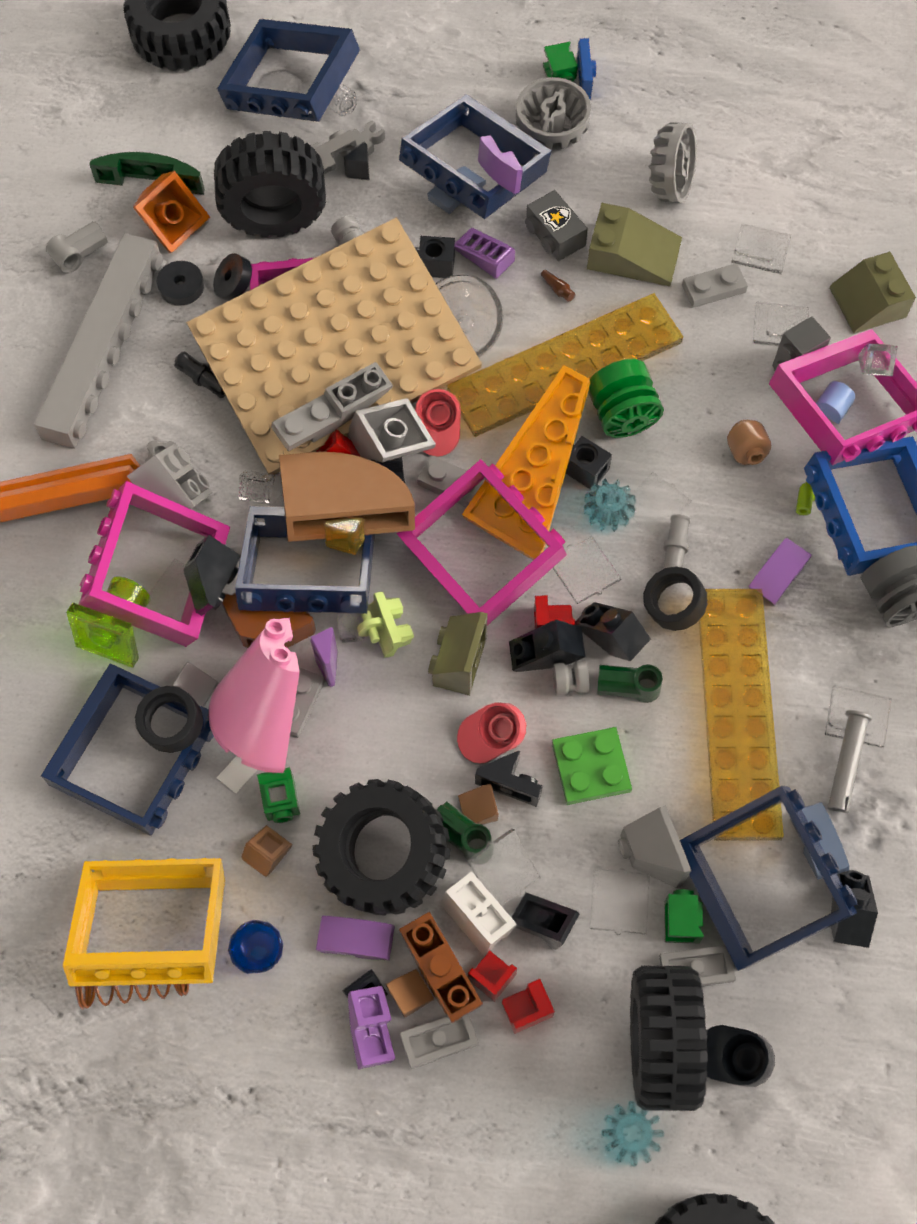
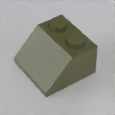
(873, 293)
(459, 652)

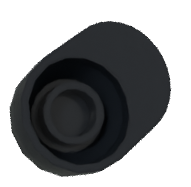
(738, 1056)

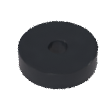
(232, 276)
(180, 293)

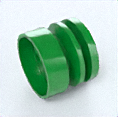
(625, 398)

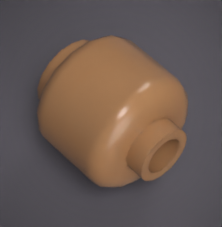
(749, 442)

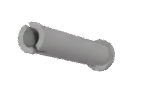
(848, 760)

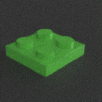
(591, 766)

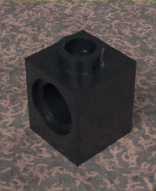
(437, 255)
(591, 472)

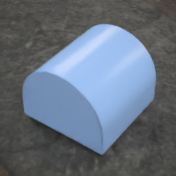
(836, 401)

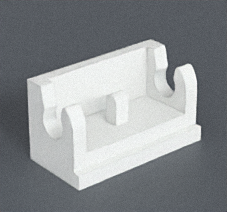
(477, 913)

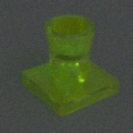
(104, 633)

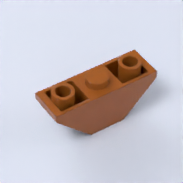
(251, 623)
(440, 967)

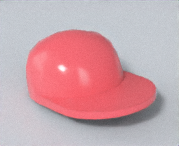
(441, 416)
(491, 732)

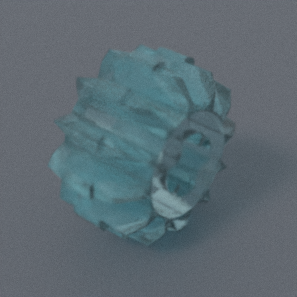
(620, 510)
(636, 1146)

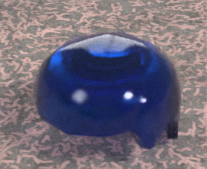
(255, 947)

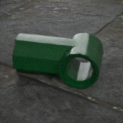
(625, 682)
(463, 830)

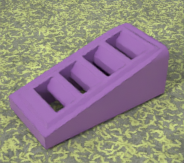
(492, 266)

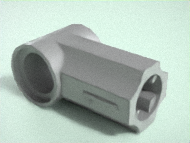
(71, 249)

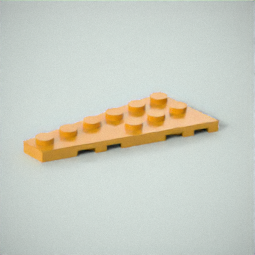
(534, 465)

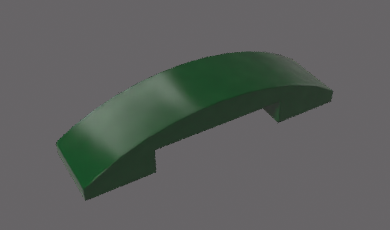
(143, 165)

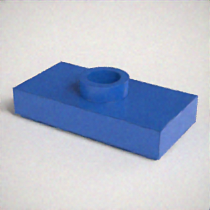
(586, 66)

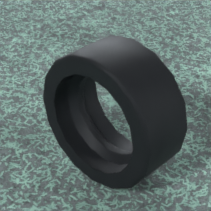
(659, 583)
(156, 699)

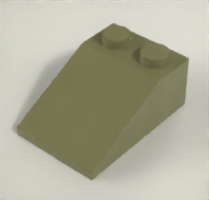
(632, 246)

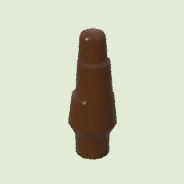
(559, 286)

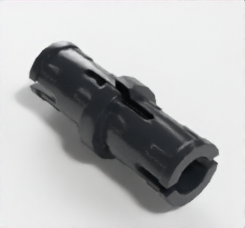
(199, 372)

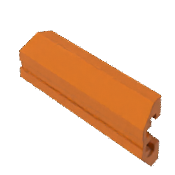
(64, 487)

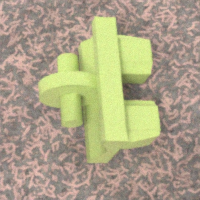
(381, 627)

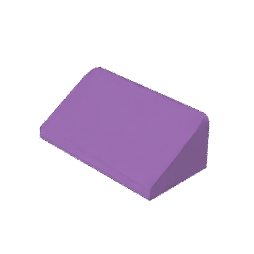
(326, 654)

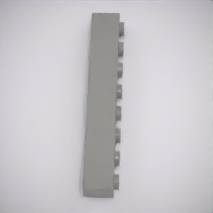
(99, 341)

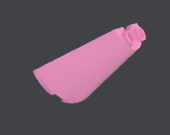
(256, 701)

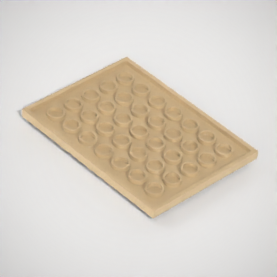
(326, 323)

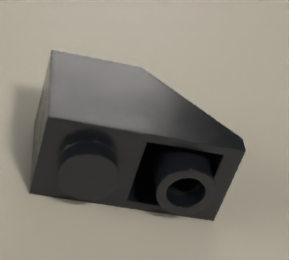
(208, 572)
(613, 630)
(546, 646)
(858, 928)

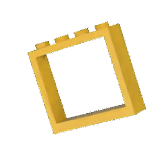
(148, 966)

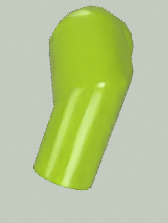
(805, 499)

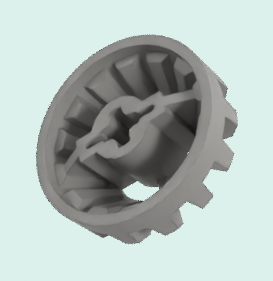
(553, 100)
(673, 162)

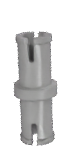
(676, 544)

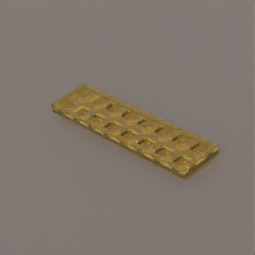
(519, 382)
(739, 710)

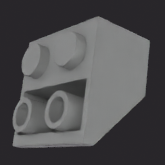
(172, 477)

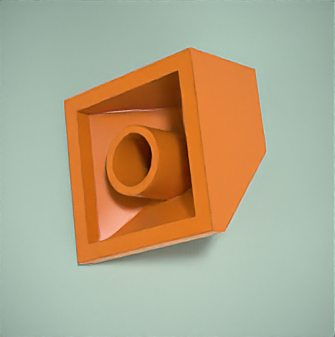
(170, 210)

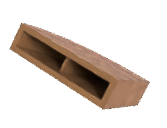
(338, 487)

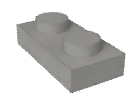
(714, 285)
(439, 475)
(307, 693)
(712, 963)
(438, 1040)

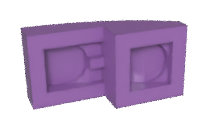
(500, 166)
(780, 570)
(355, 937)
(369, 1027)

